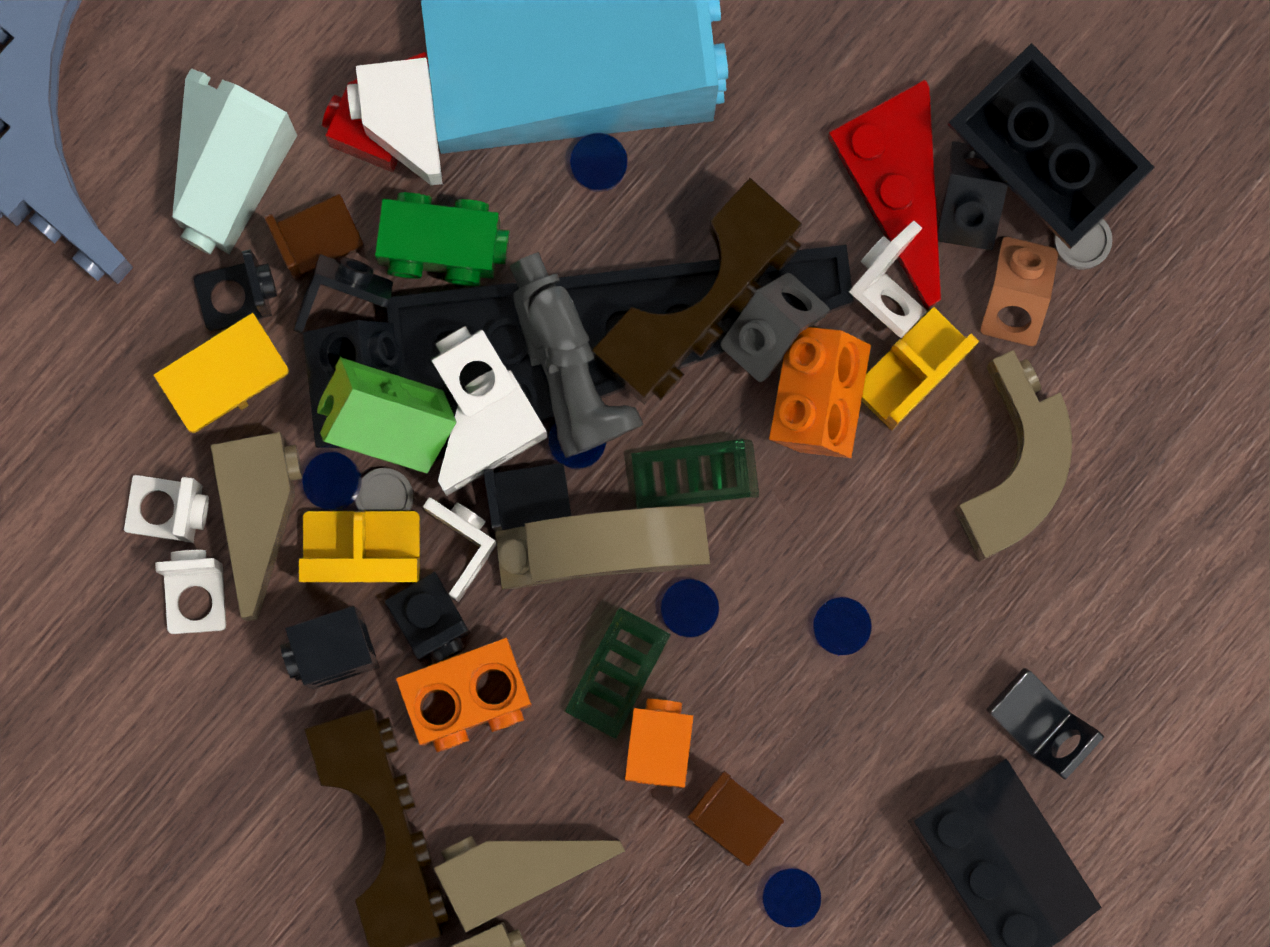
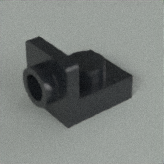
(429, 619)

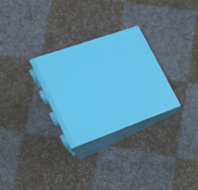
(569, 68)

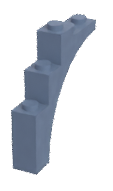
(31, 151)

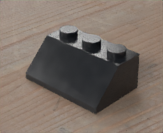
(1051, 146)
(1005, 862)

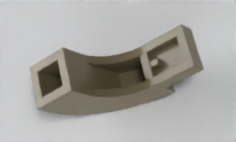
(1040, 466)
(602, 545)

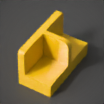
(914, 367)
(222, 373)
(360, 546)

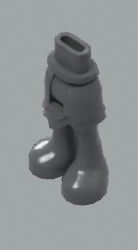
(562, 348)

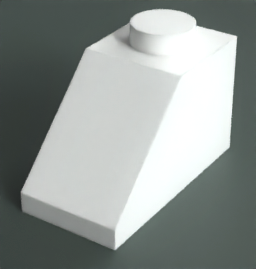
(399, 113)
(488, 436)

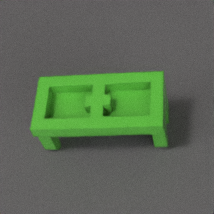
(385, 416)

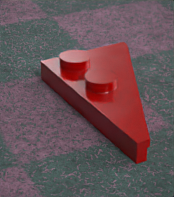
(893, 169)

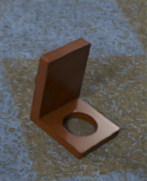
(315, 231)
(735, 819)

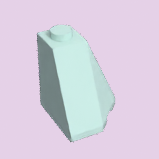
(225, 160)

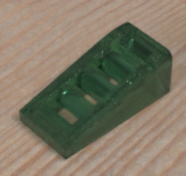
(744, 467)
(639, 628)

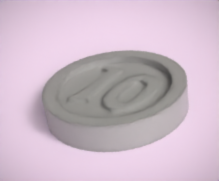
(1089, 250)
(385, 491)

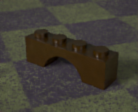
(649, 347)
(356, 758)

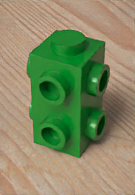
(441, 239)

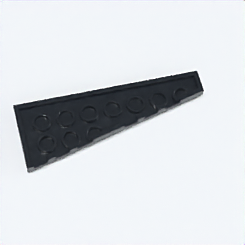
(600, 302)

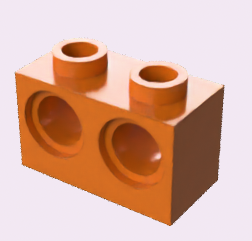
(820, 393)
(460, 679)
(659, 744)

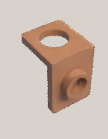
(1022, 280)

